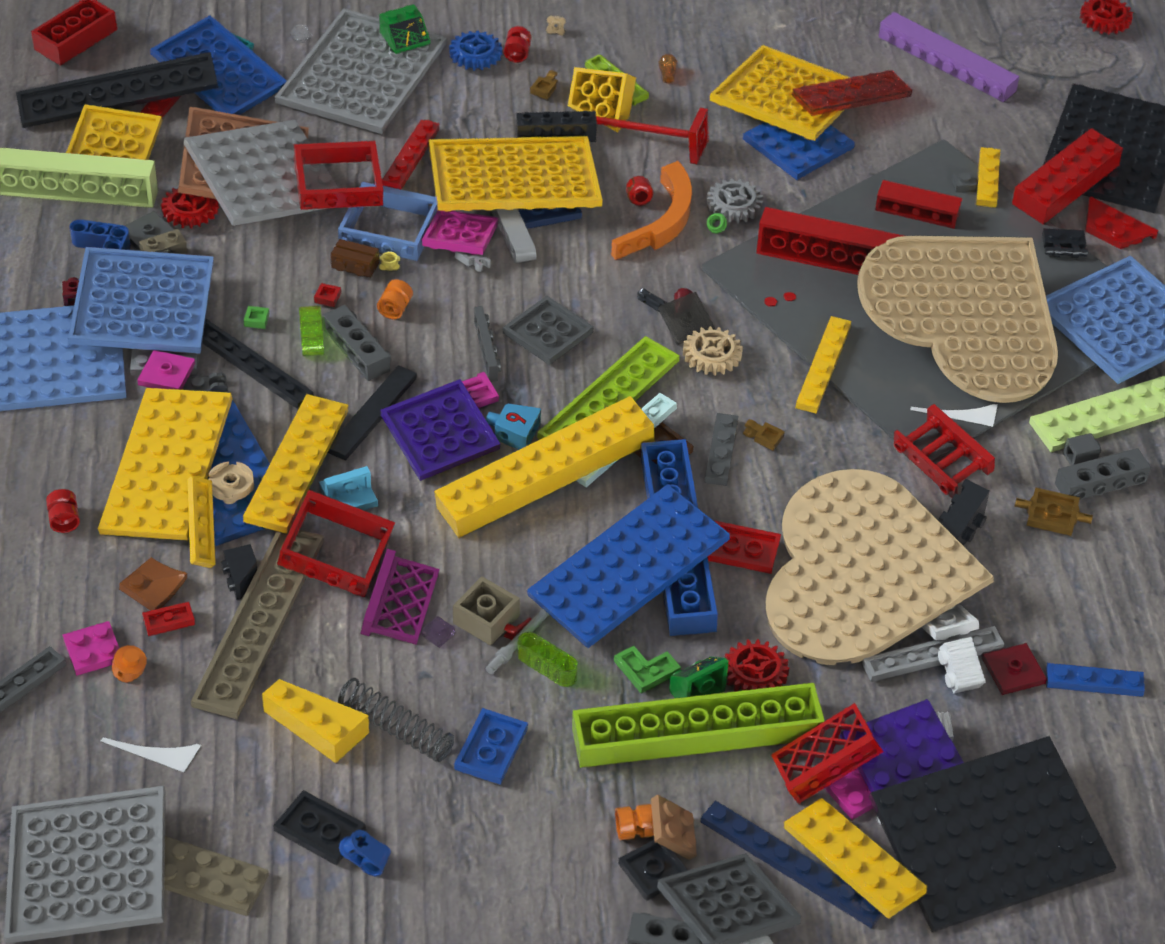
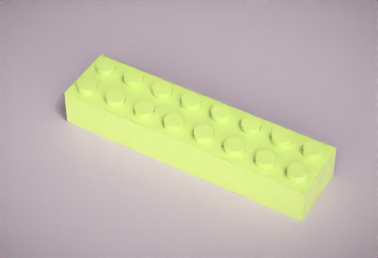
(78, 177)

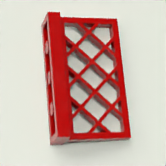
(833, 765)

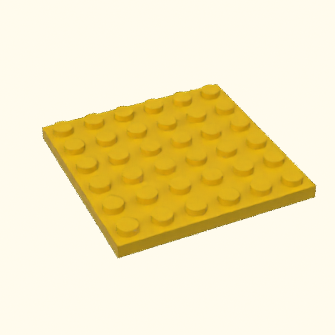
(765, 87)

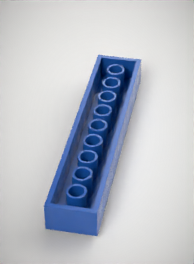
(691, 598)

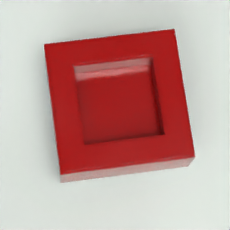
(327, 295)

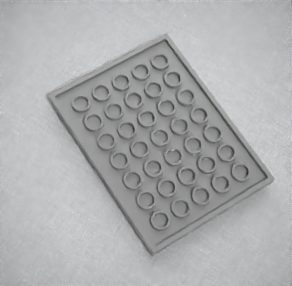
(357, 75)

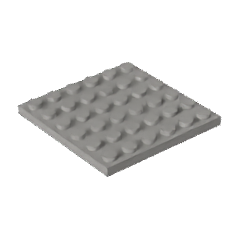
(255, 170)
(86, 865)

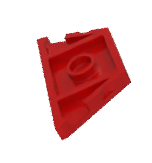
(1115, 226)

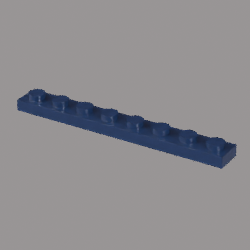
(789, 862)

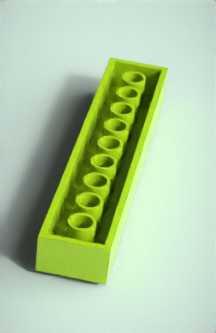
(695, 724)

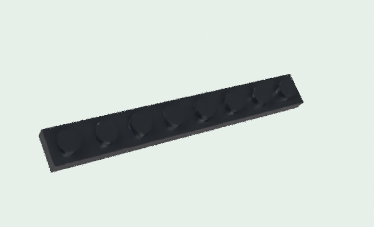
(254, 365)

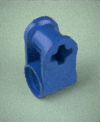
(367, 854)

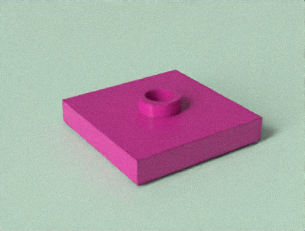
(166, 371)

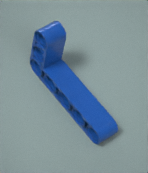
(99, 235)

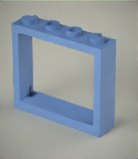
(398, 200)

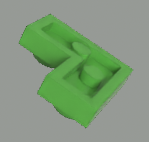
(646, 673)

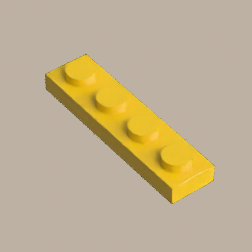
(988, 177)
(201, 522)

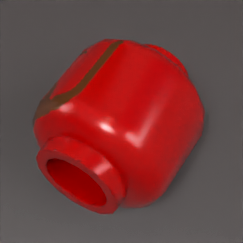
(639, 190)

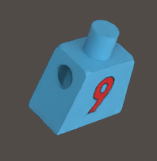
(515, 424)

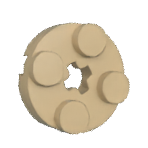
(231, 491)

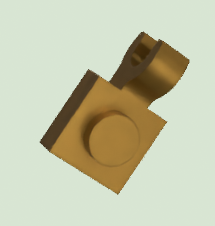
(545, 86)
(765, 435)

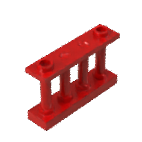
(953, 434)

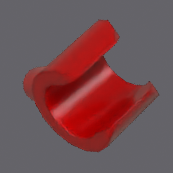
(513, 630)

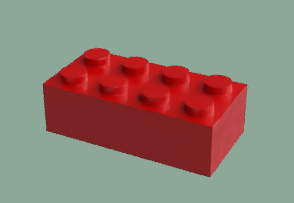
(74, 30)

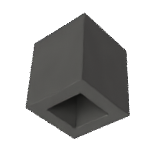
(1081, 449)

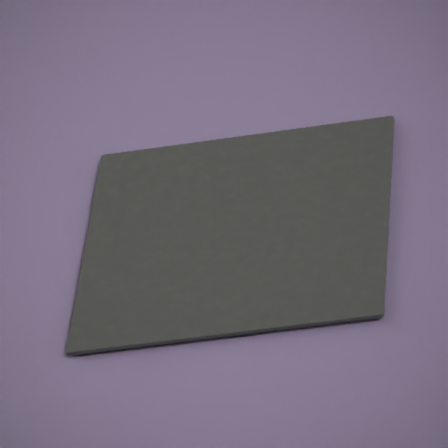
(874, 368)

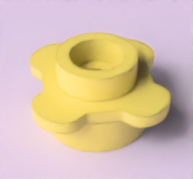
(389, 261)

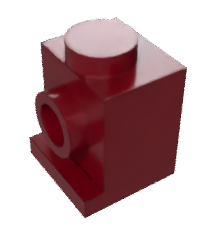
(70, 290)

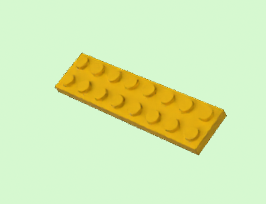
(295, 464)

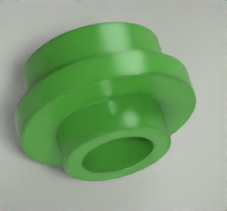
(716, 217)

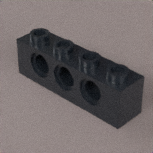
(557, 124)

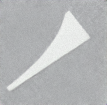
(982, 415)
(172, 757)

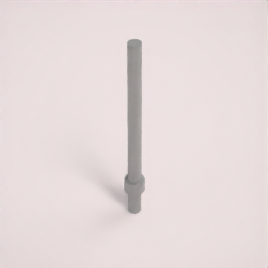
(505, 653)

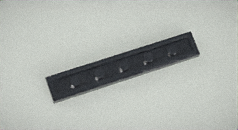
(370, 413)

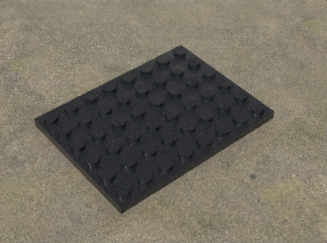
(1131, 124)
(992, 832)

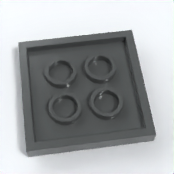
(548, 330)

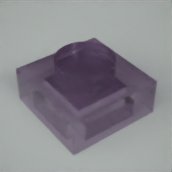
(438, 631)

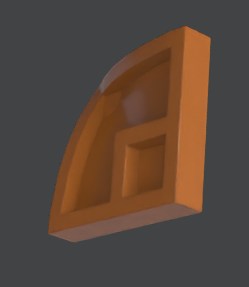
(153, 584)

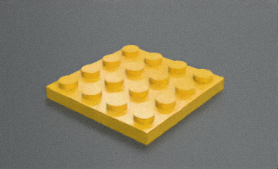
(114, 133)

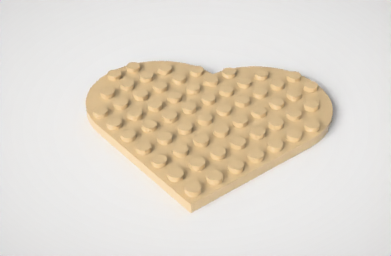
(971, 303)
(863, 568)

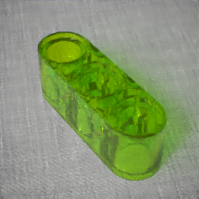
(311, 330)
(547, 659)

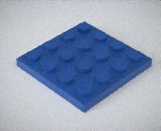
(794, 152)

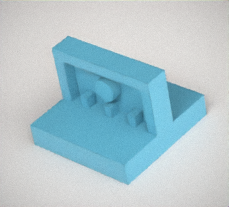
(351, 488)

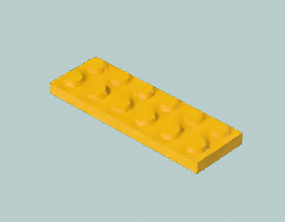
(855, 858)

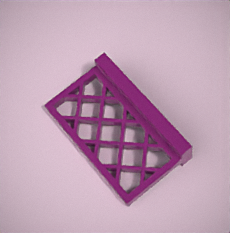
(381, 590)

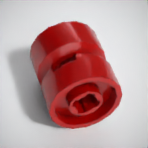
(517, 44)
(62, 511)

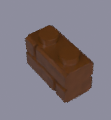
(355, 258)

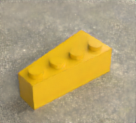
(316, 719)

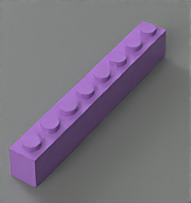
(949, 57)

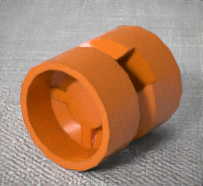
(395, 299)
(634, 822)

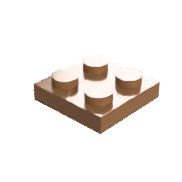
(673, 827)

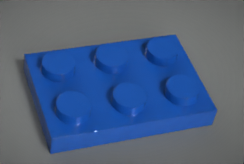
(491, 746)

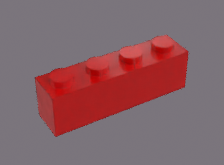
(918, 204)

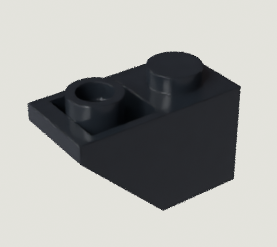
(241, 567)

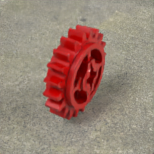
(1106, 16)
(188, 209)
(756, 666)

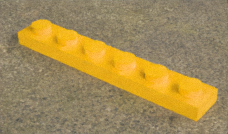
(823, 365)

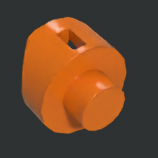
(128, 663)

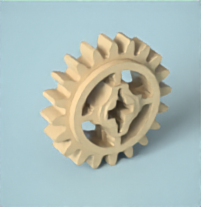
(712, 356)

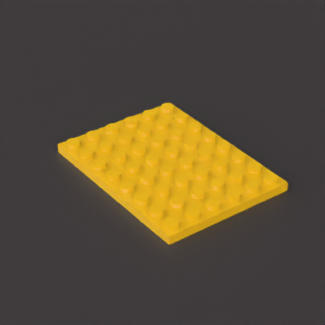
(514, 173)

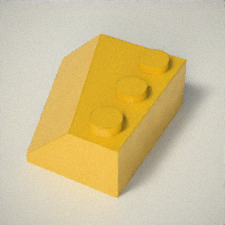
(602, 92)

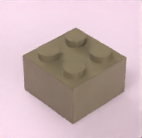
(486, 610)

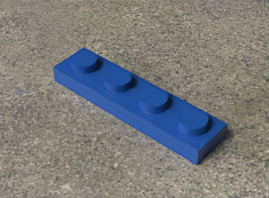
(1095, 679)

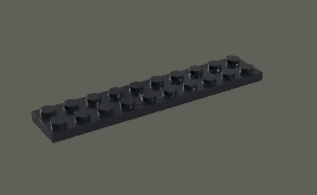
(117, 89)

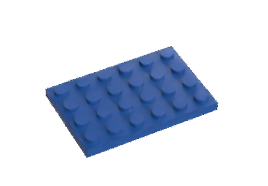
(240, 73)

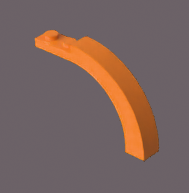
(668, 226)

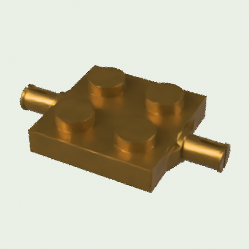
(1053, 511)

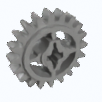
(735, 200)

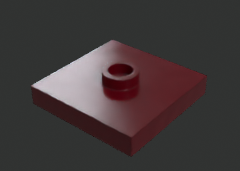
(1014, 669)

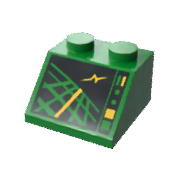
(404, 29)
(700, 679)

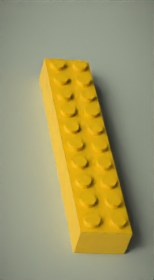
(544, 466)

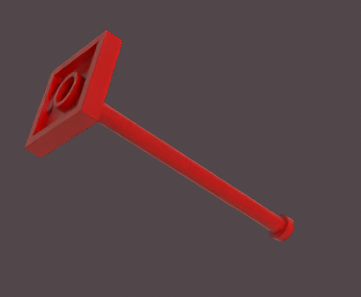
(697, 134)

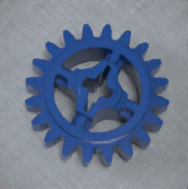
(475, 50)

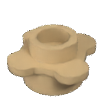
(560, 21)

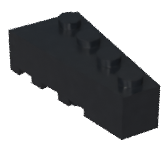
(966, 512)

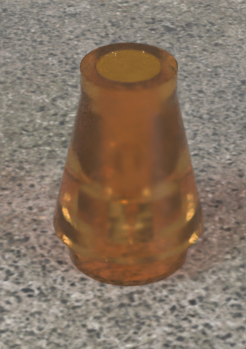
(668, 67)

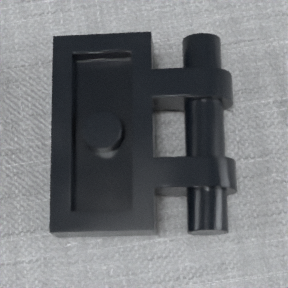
(1064, 242)

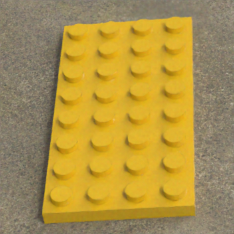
(168, 443)

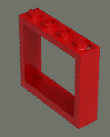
(338, 153)
(344, 515)

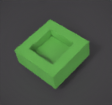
(256, 317)

